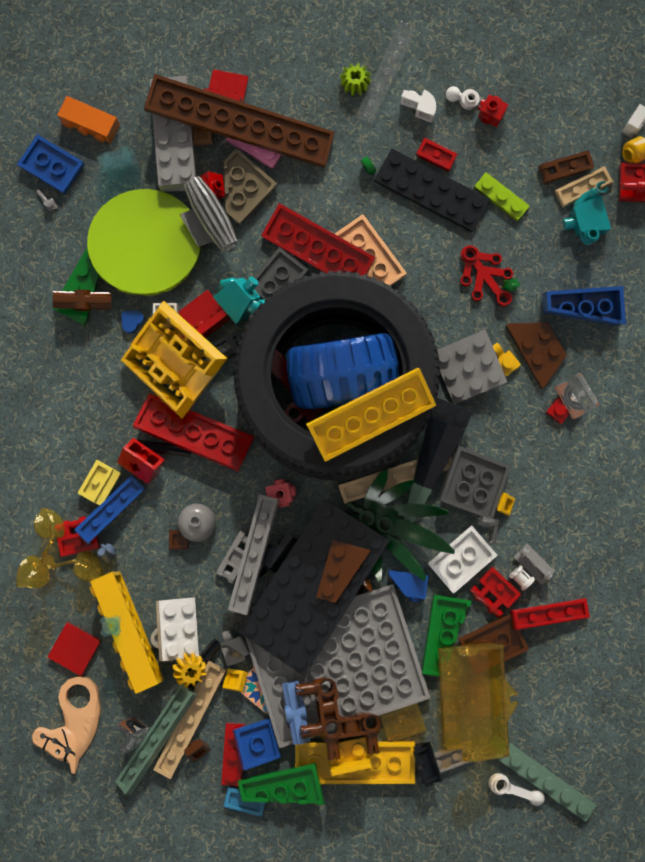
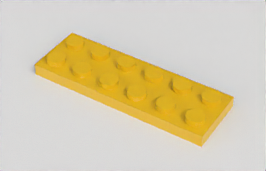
(371, 414)
(391, 766)

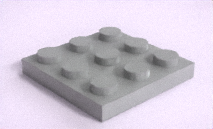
(470, 367)

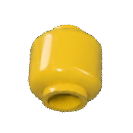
(634, 150)

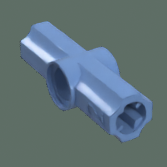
(295, 711)

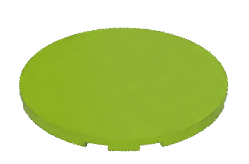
(142, 242)

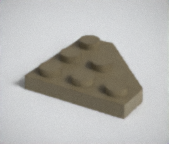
(244, 186)

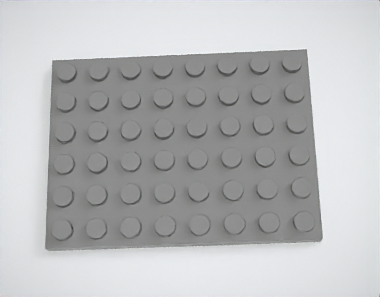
(366, 658)

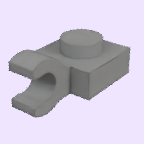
(227, 635)

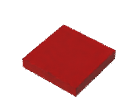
(74, 649)

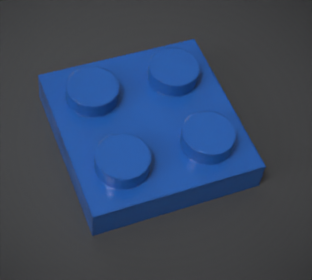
(256, 744)

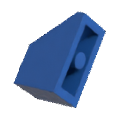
(410, 585)

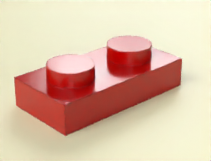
(436, 154)

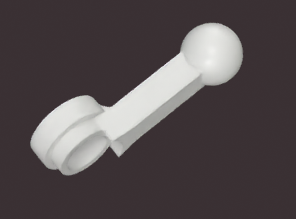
(535, 796)

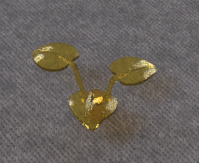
(34, 571)

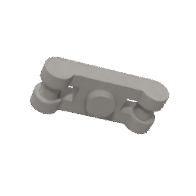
(232, 558)

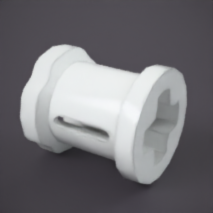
(522, 577)

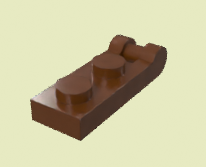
(566, 167)

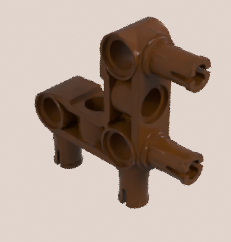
(344, 726)

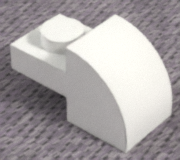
(424, 105)

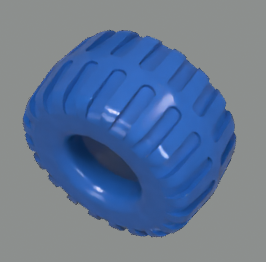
(340, 369)

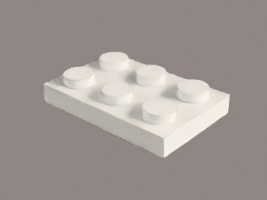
(469, 558)
(177, 628)

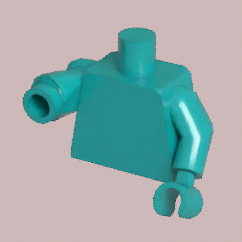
(589, 216)
(238, 297)

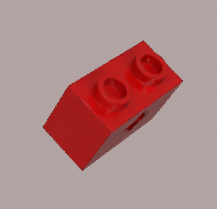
(140, 461)

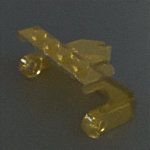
(475, 701)

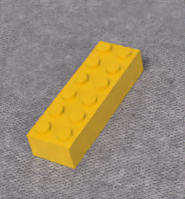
(132, 641)

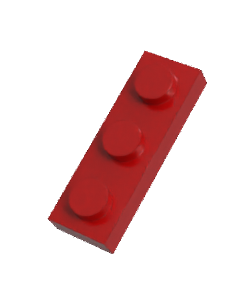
(231, 763)

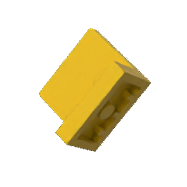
(353, 758)

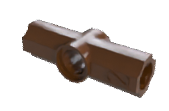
(81, 300)

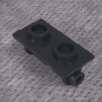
(425, 757)

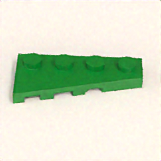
(82, 278)
(442, 630)
(288, 785)

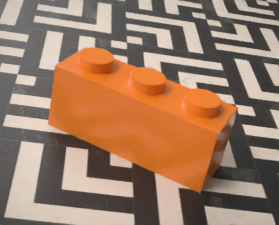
(88, 120)

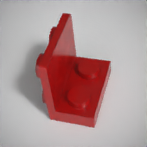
(228, 84)
(204, 314)

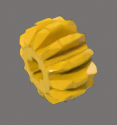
(197, 669)

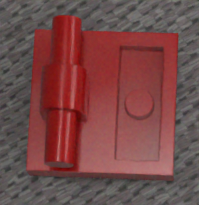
(632, 182)

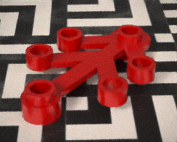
(484, 273)

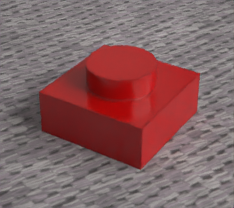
(558, 411)

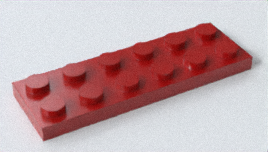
(315, 243)
(194, 433)

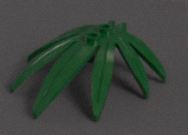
(382, 520)

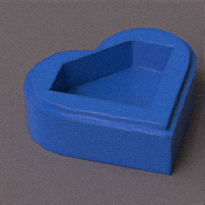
(132, 320)

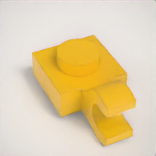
(507, 360)

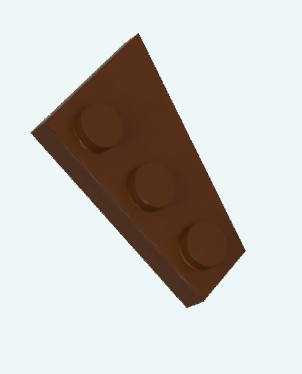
(339, 569)

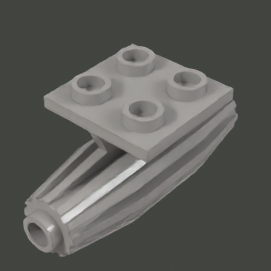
(207, 219)

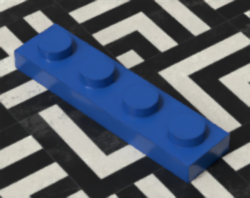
(109, 509)

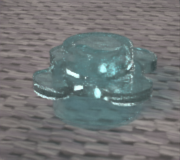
(115, 621)

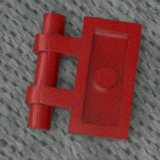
(73, 543)
(499, 587)

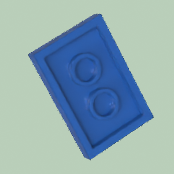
(51, 164)

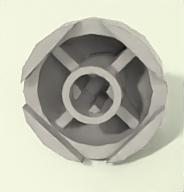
(196, 522)

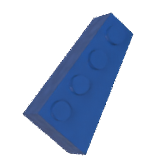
(589, 304)

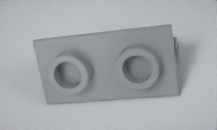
(534, 564)

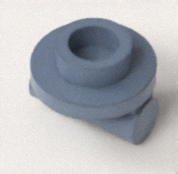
(107, 552)

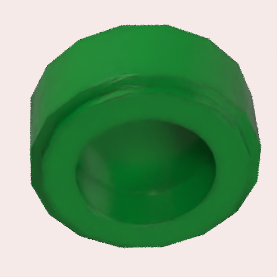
(368, 166)

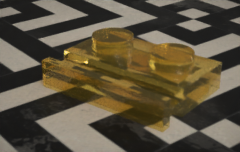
(403, 722)

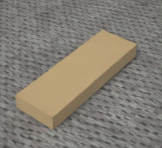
(571, 192)

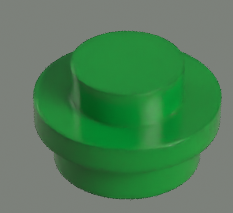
(510, 284)

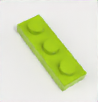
(501, 196)

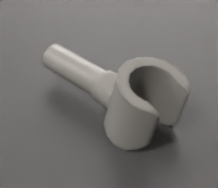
(50, 204)

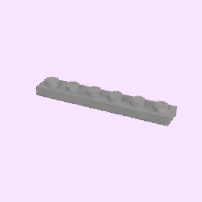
(253, 554)

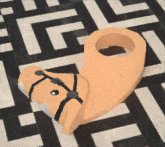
(80, 727)

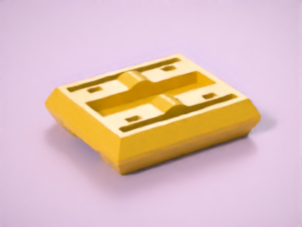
(174, 358)

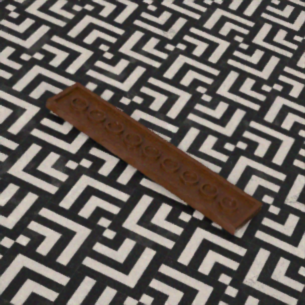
(238, 121)

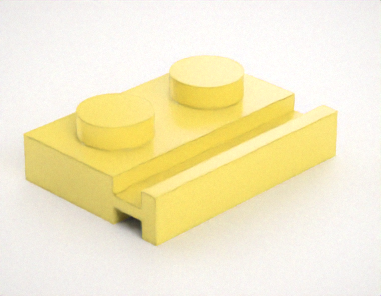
(99, 483)

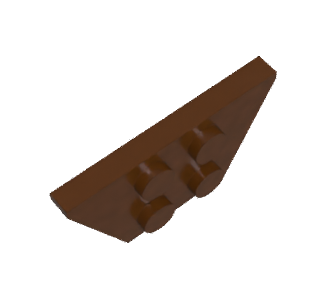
(539, 348)

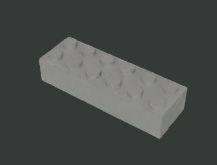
(174, 151)

